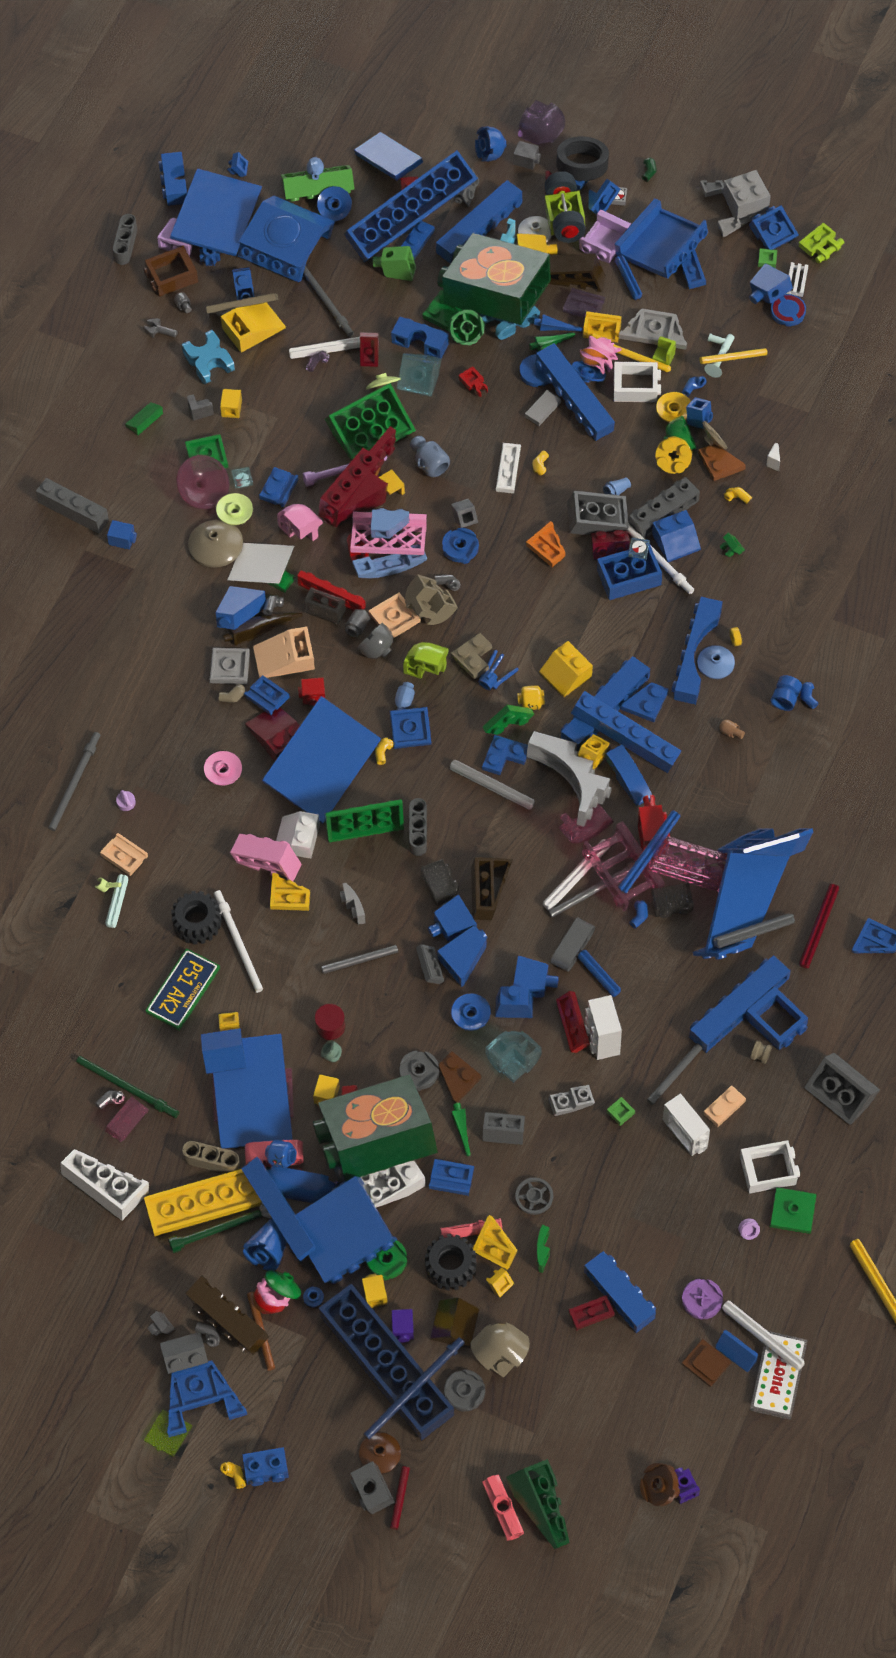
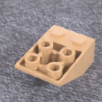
(285, 653)

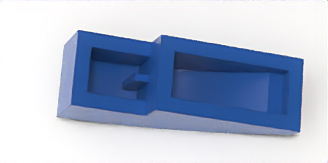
(628, 774)

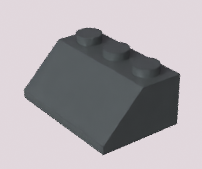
(841, 1088)

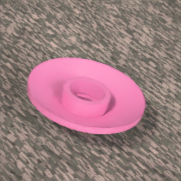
(222, 761)

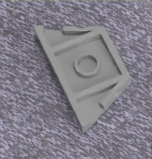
(652, 324)

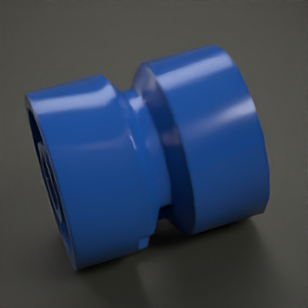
(786, 693)

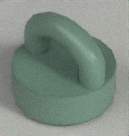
(331, 1051)

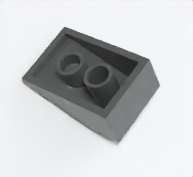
(596, 512)

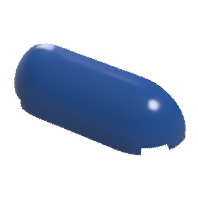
(301, 1184)

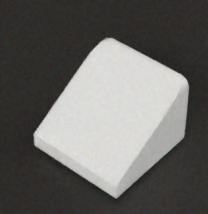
(773, 458)

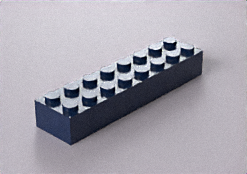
(385, 1360)

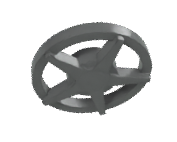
(534, 1196)

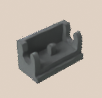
(503, 1128)

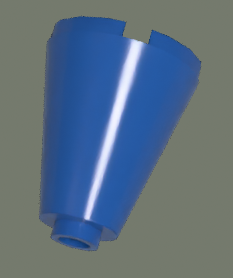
(266, 1246)

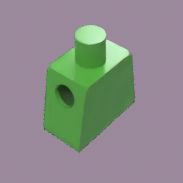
(396, 263)

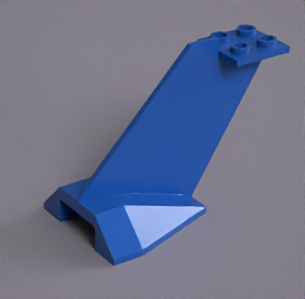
(749, 883)

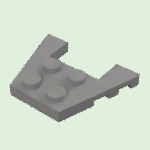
(727, 225)

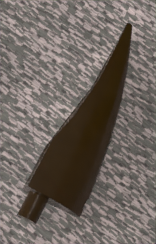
(257, 626)

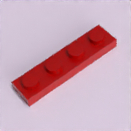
(308, 581)

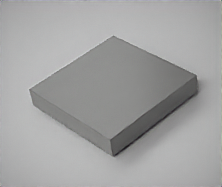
(229, 665)

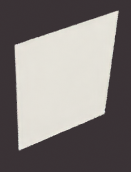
(261, 563)

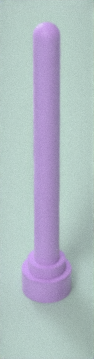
(312, 477)

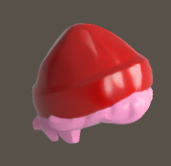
(268, 1300)

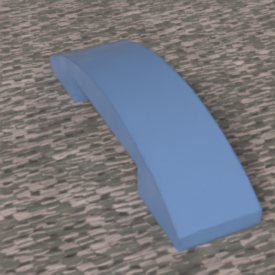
(387, 565)

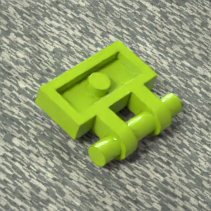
(817, 239)

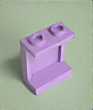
(604, 236)

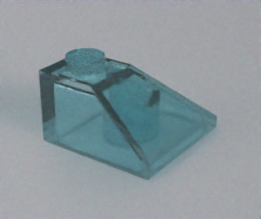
(419, 373)

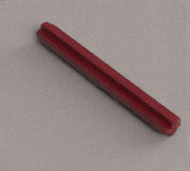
(819, 926)

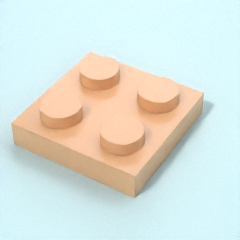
(394, 615)

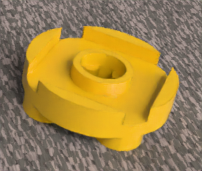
(675, 465)

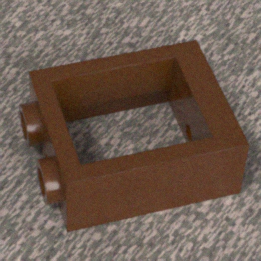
(176, 282)

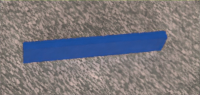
(279, 1208)

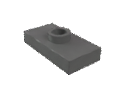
(430, 964)

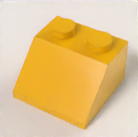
(566, 669)

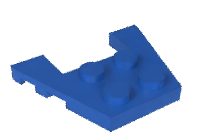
(197, 1388)

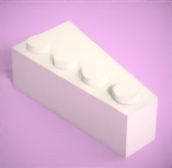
(109, 1187)

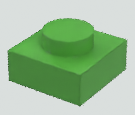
(767, 256)
(620, 1111)

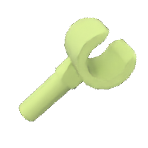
(105, 885)

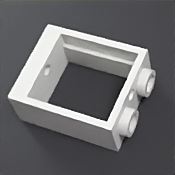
(636, 394)
(686, 1125)
(784, 1148)

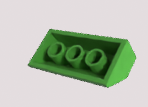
(303, 185)

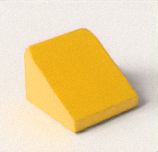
(228, 1021)

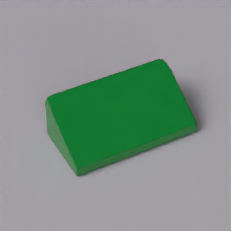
(144, 418)

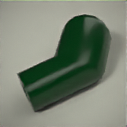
(651, 169)

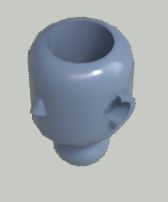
(430, 456)

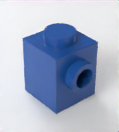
(699, 411)

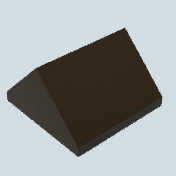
(454, 1320)

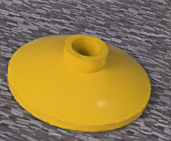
(672, 401)

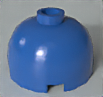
(489, 144)

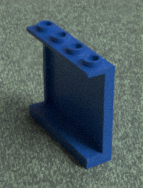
(660, 240)
(344, 1230)

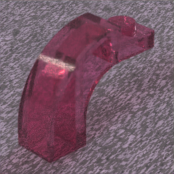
(577, 834)

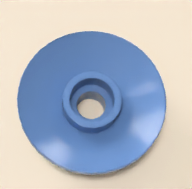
(716, 668)

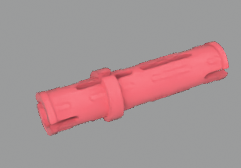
(466, 1229)

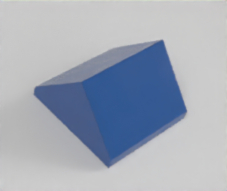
(223, 1051)

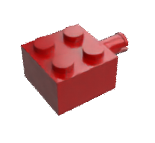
(649, 820)

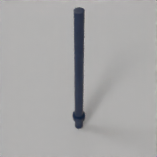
(451, 1350)

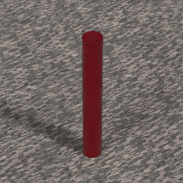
(400, 1498)

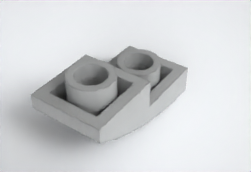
(353, 902)
(571, 1101)

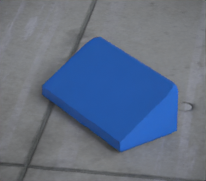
(736, 1351)

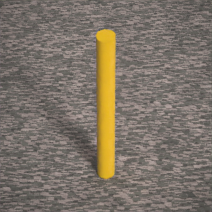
(733, 356)

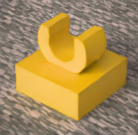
(500, 1282)

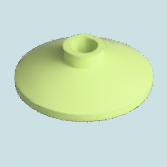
(382, 379)
(232, 503)

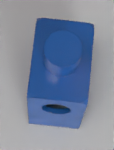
(769, 285)
(452, 919)
(534, 976)
(514, 1002)

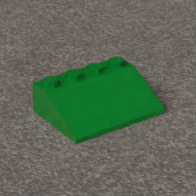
(368, 419)
(364, 821)

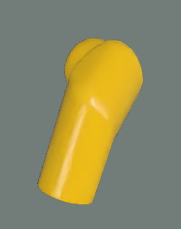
(737, 492)
(380, 749)
(235, 1472)

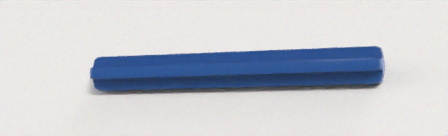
(649, 851)

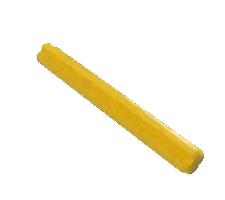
(874, 1276)

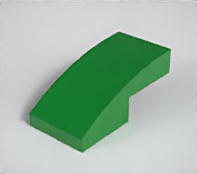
(542, 1251)

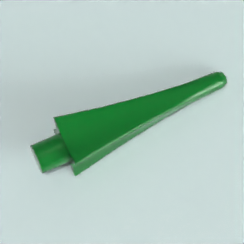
(545, 341)
(459, 1118)

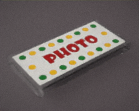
(777, 1379)

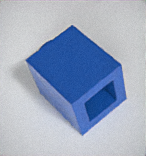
(121, 534)

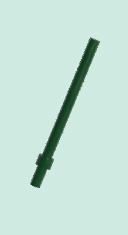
(159, 1104)

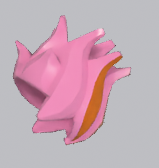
(599, 353)

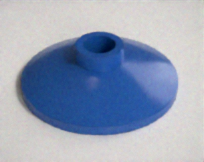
(332, 195)
(588, 372)
(470, 1004)

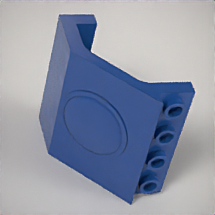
(283, 237)

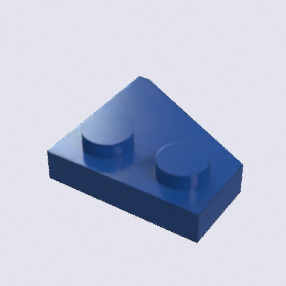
(646, 702)
(875, 939)

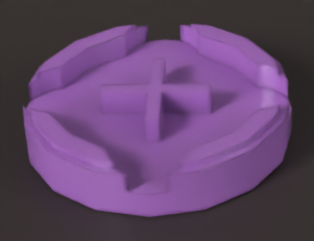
(702, 1299)

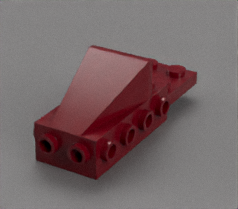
(359, 484)

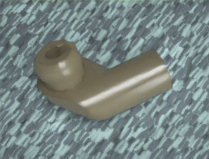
(234, 695)

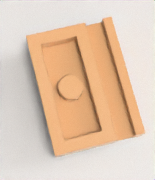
(124, 854)

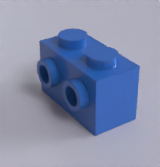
(265, 1466)

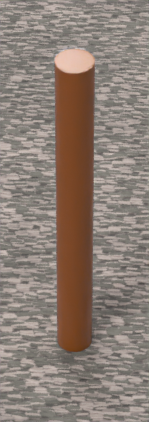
(258, 1319)

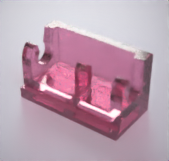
(126, 1119)

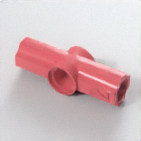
(507, 1519)

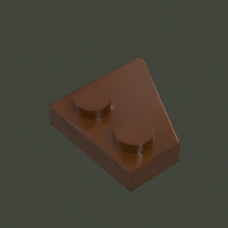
(458, 1076)

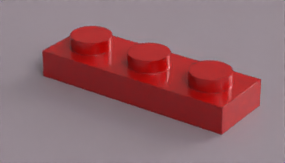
(572, 1021)

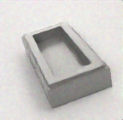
(543, 408)

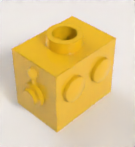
(594, 749)

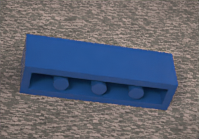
(620, 1291)

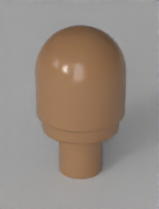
(731, 729)

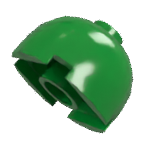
(466, 327)
(679, 428)

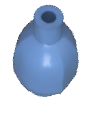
(315, 167)
(404, 696)

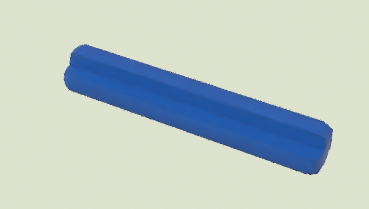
(628, 277)
(599, 973)

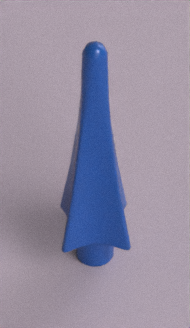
(548, 323)

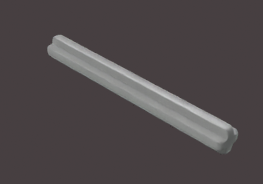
(492, 784)

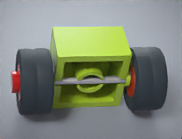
(564, 207)

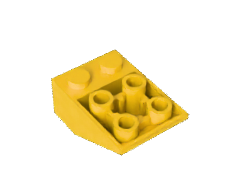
(251, 325)

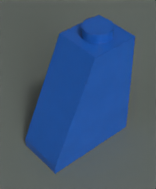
(239, 606)
(463, 954)

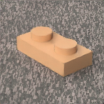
(724, 1106)

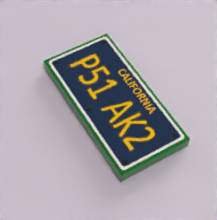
(182, 989)

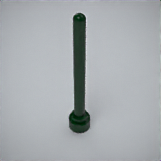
(177, 1243)

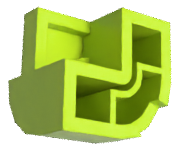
(425, 657)

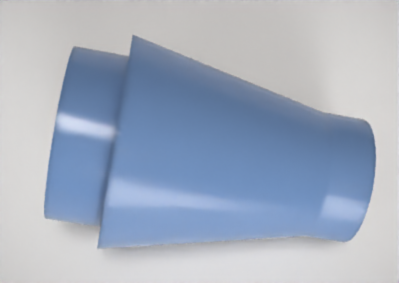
(616, 487)

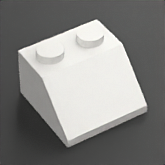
(300, 832)

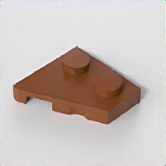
(720, 462)

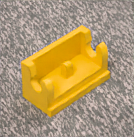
(602, 324)

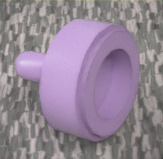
(125, 800)
(749, 1229)

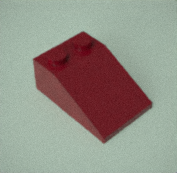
(273, 731)

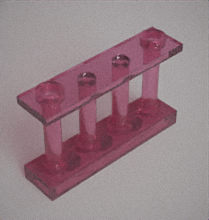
(633, 851)

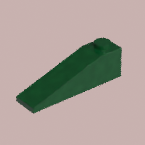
(536, 1494)

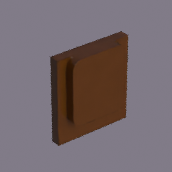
(706, 1362)

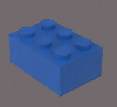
(628, 575)

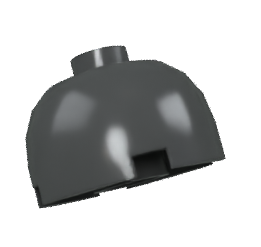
(377, 643)

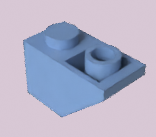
(388, 523)

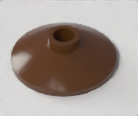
(388, 1459)

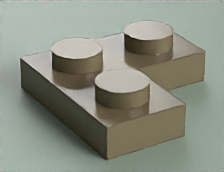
(469, 655)

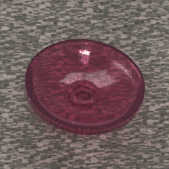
(209, 474)

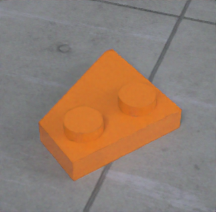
(547, 545)

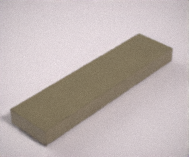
(241, 303)

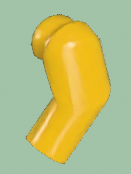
(538, 465)

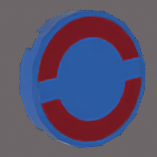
(788, 310)

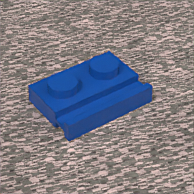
(278, 487)
(267, 695)
(451, 1177)

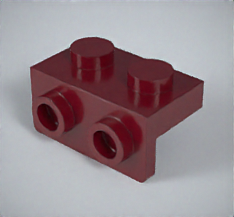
(609, 543)

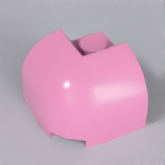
(300, 521)

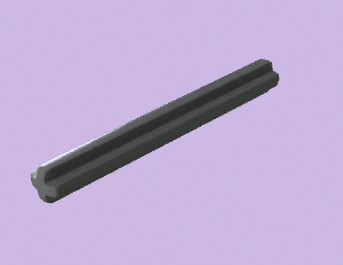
(753, 930)

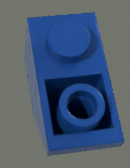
(243, 283)

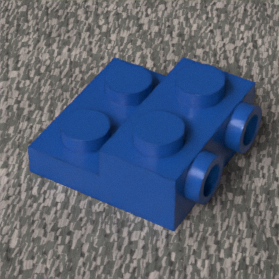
(773, 228)

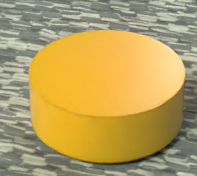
(735, 636)

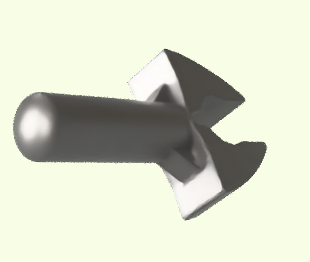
(158, 328)

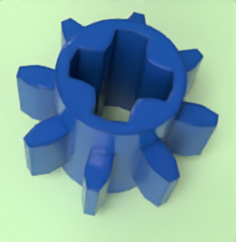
(209, 256)

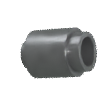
(357, 622)

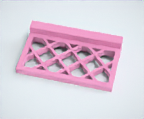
(362, 521)

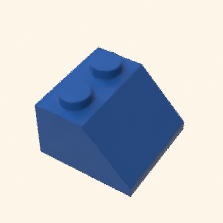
(676, 536)

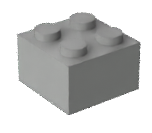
(746, 194)

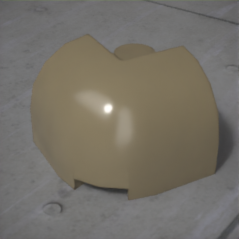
(429, 600)
(500, 1347)

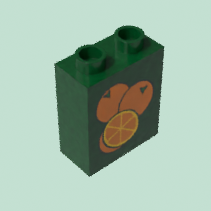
(495, 278)
(375, 1128)

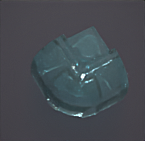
(513, 1054)

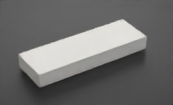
(508, 468)

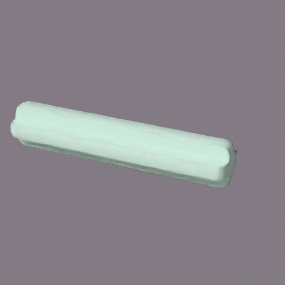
(116, 902)

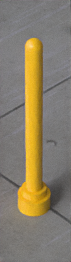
(638, 357)

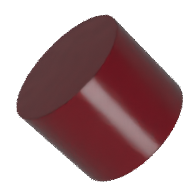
(330, 1021)

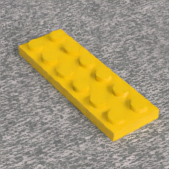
(200, 1202)

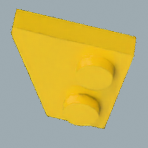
(288, 895)
(495, 1244)

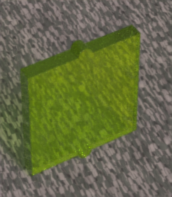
(159, 1437)

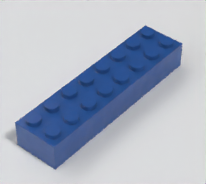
(410, 206)

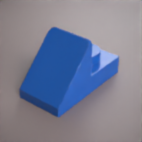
(603, 197)

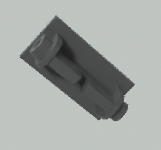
(468, 193)

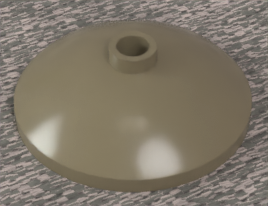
(216, 550)

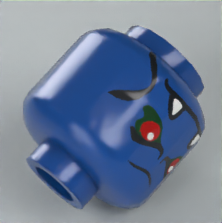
(280, 1153)

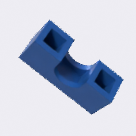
(172, 167)
(407, 331)

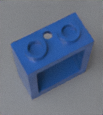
(755, 1011)

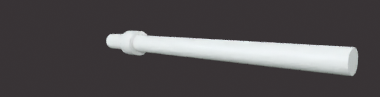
(677, 577)
(225, 911)

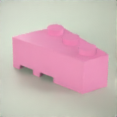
(266, 854)

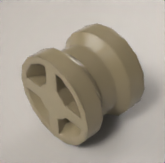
(761, 1052)

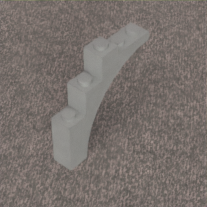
(578, 771)

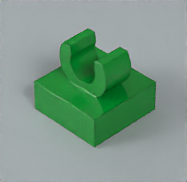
(733, 544)

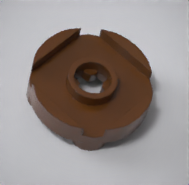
(669, 1487)

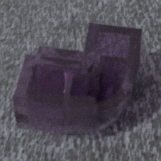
(541, 123)

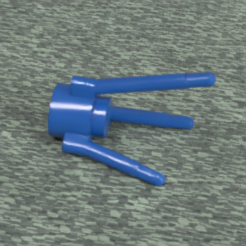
(489, 679)

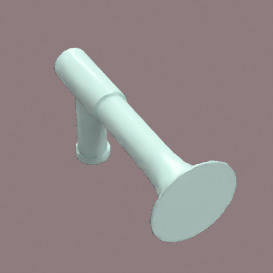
(714, 368)

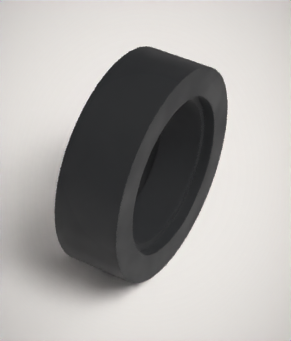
(586, 145)

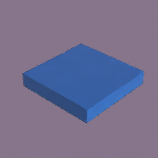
(410, 727)

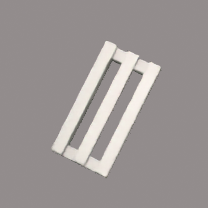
(799, 268)

